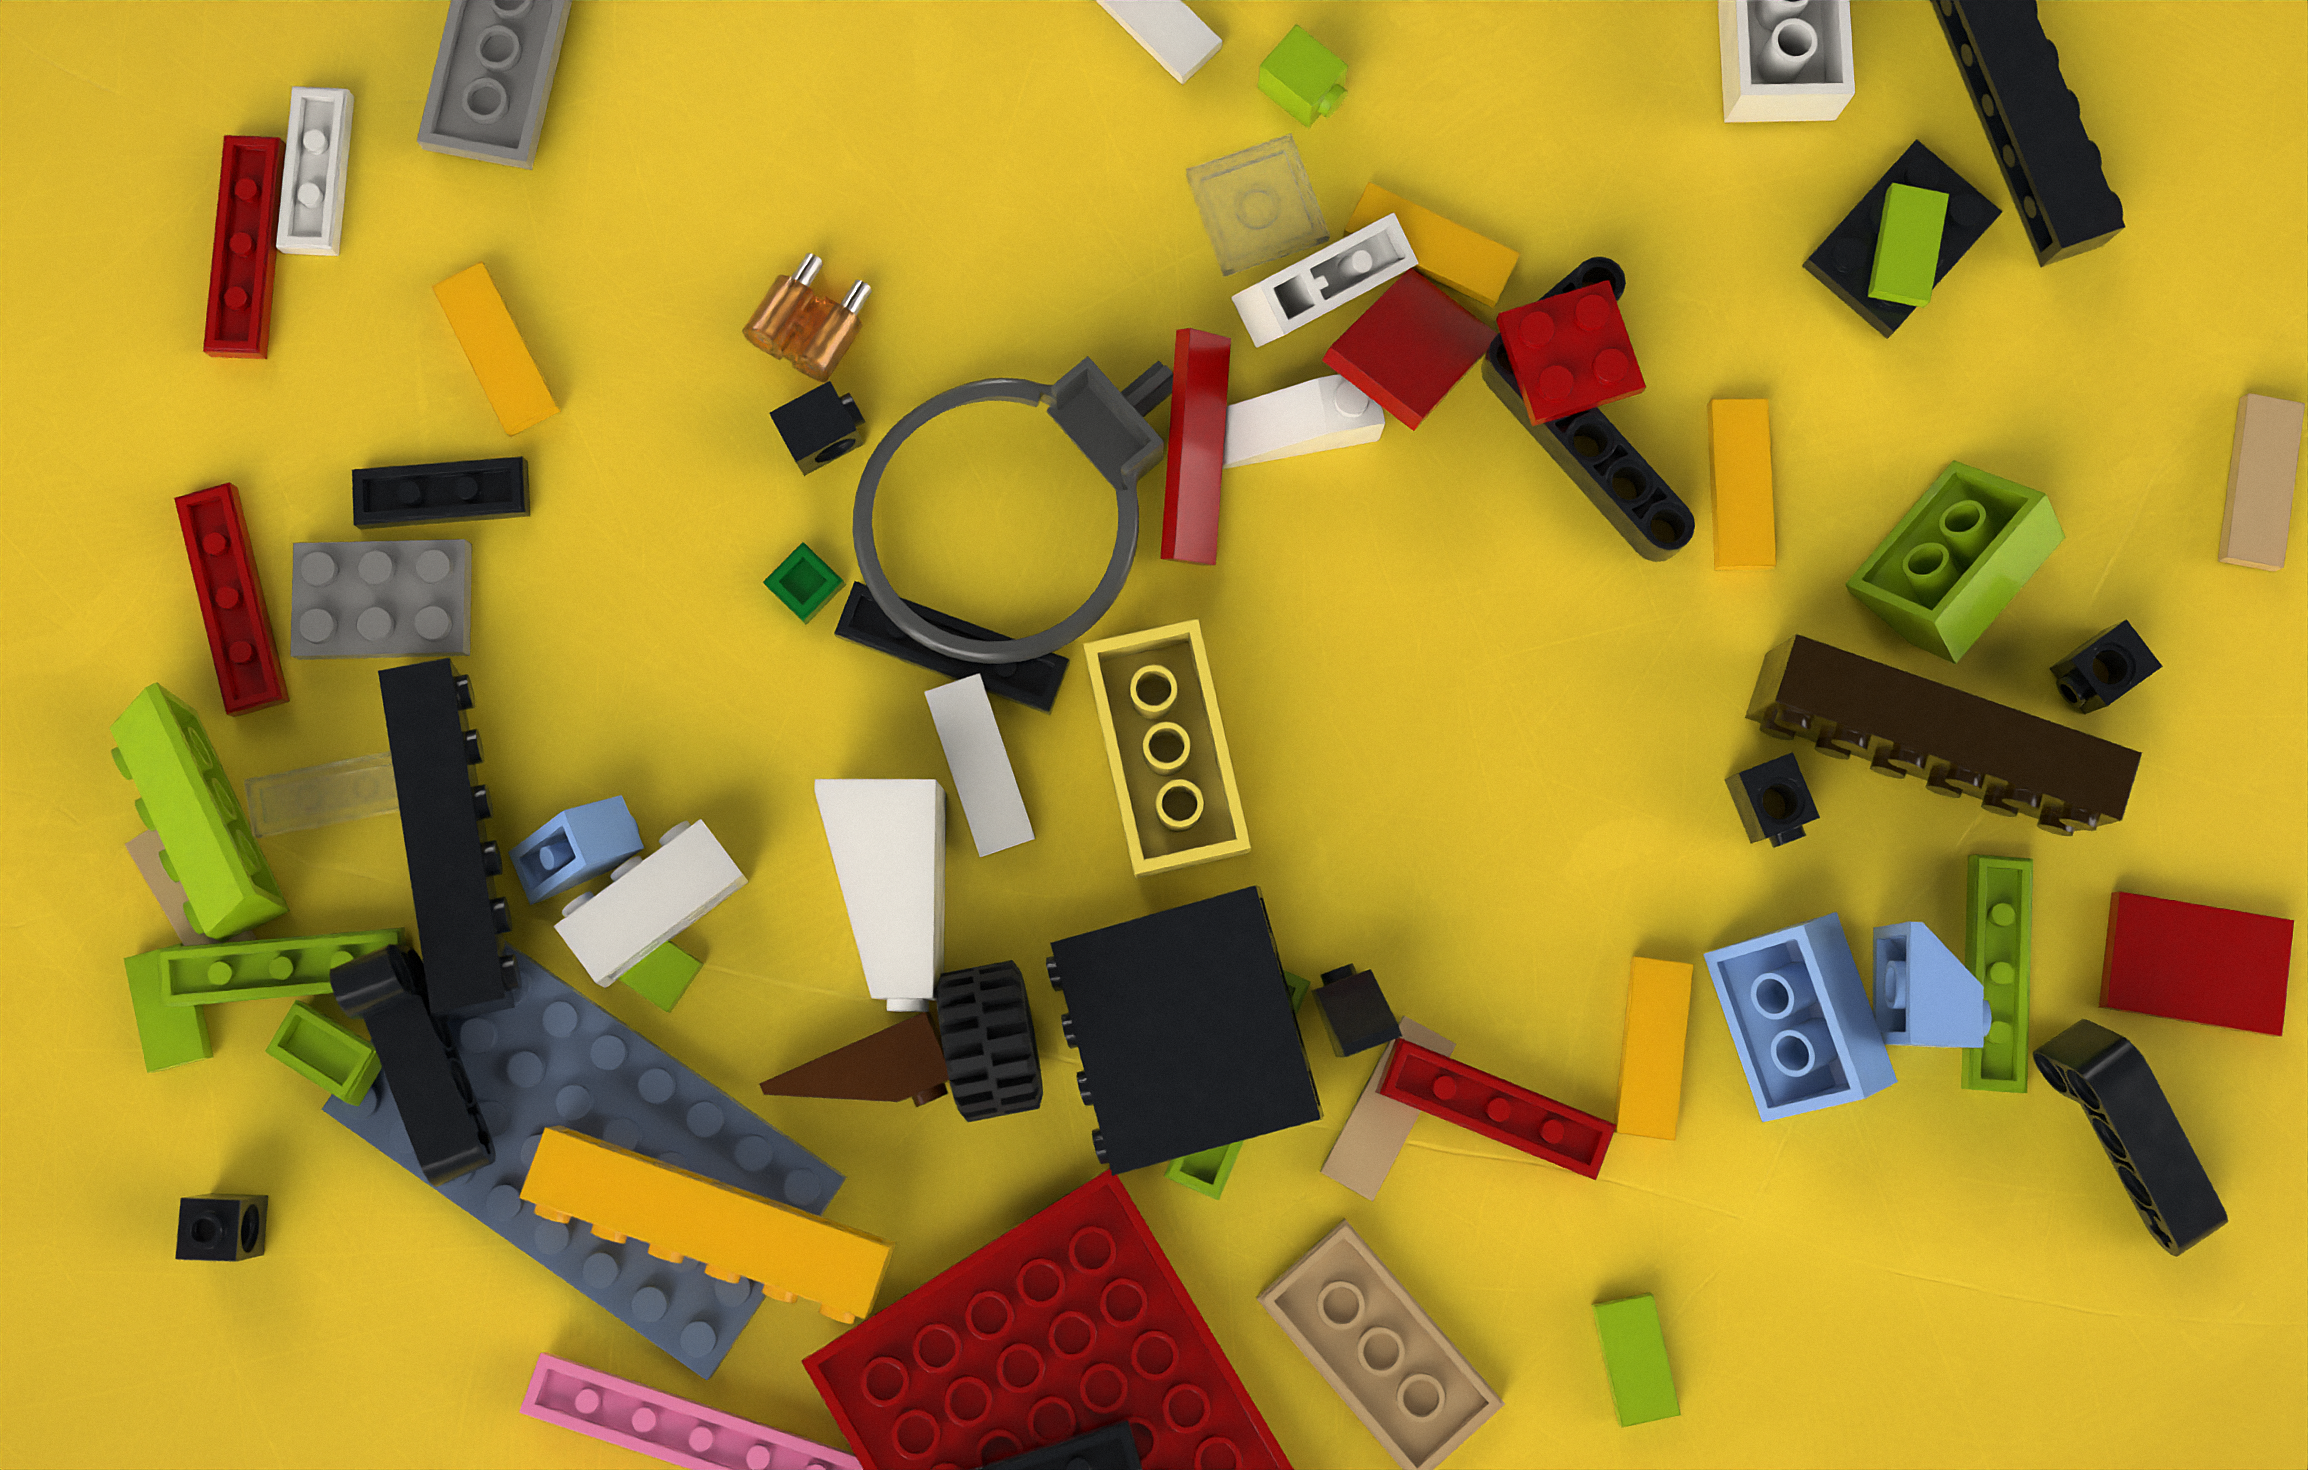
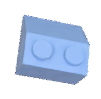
(1924, 991)

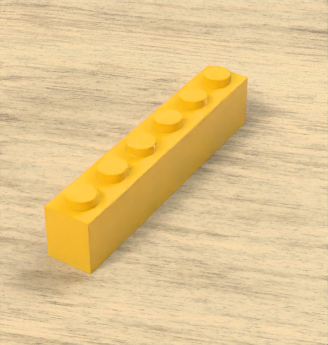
(708, 1222)

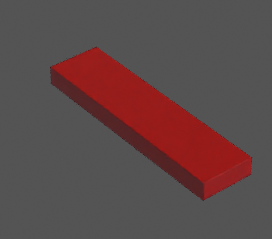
(244, 247)
(1195, 447)
(231, 600)
(1495, 1108)

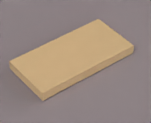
(1380, 1350)

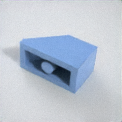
(576, 848)

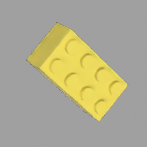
(1167, 748)

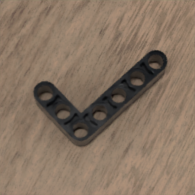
(1616, 454)

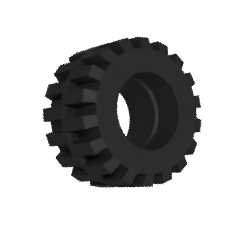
(989, 1041)

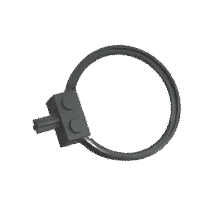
(1104, 427)

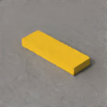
(1442, 247)
(496, 349)
(1741, 484)
(1653, 1048)

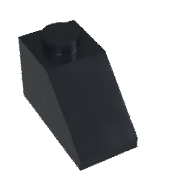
(1354, 1011)

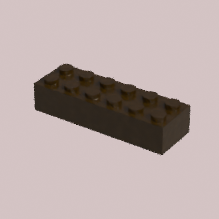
(1942, 737)

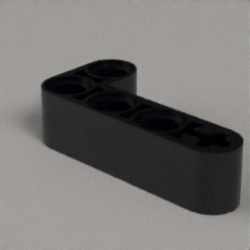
(418, 1060)
(2136, 1131)

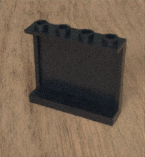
(1184, 1031)

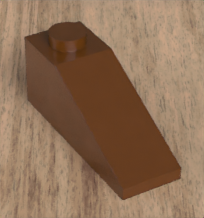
(881, 1067)

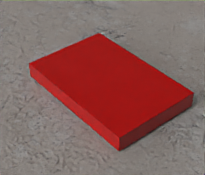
(1410, 348)
(2196, 964)

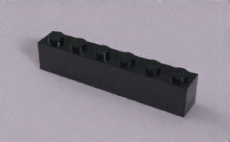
(2032, 125)
(448, 841)

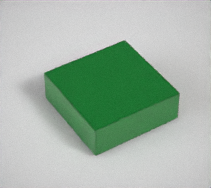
(804, 583)

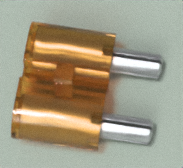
(802, 326)

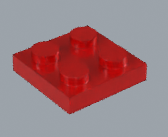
(1570, 353)

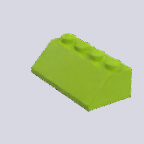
(195, 816)

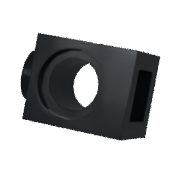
(819, 427)
(2127, 663)
(1785, 778)
(221, 1227)

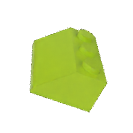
(1957, 559)

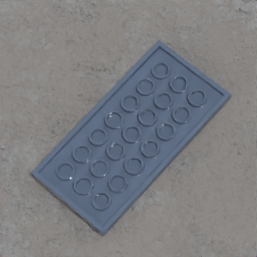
(588, 1071)

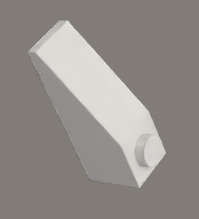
(1324, 280)
(1300, 421)

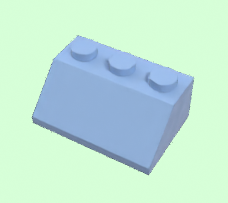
(1800, 1018)

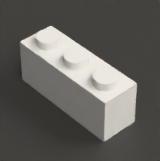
(649, 901)

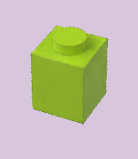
(1303, 77)

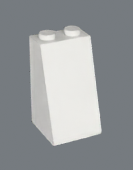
(892, 876)

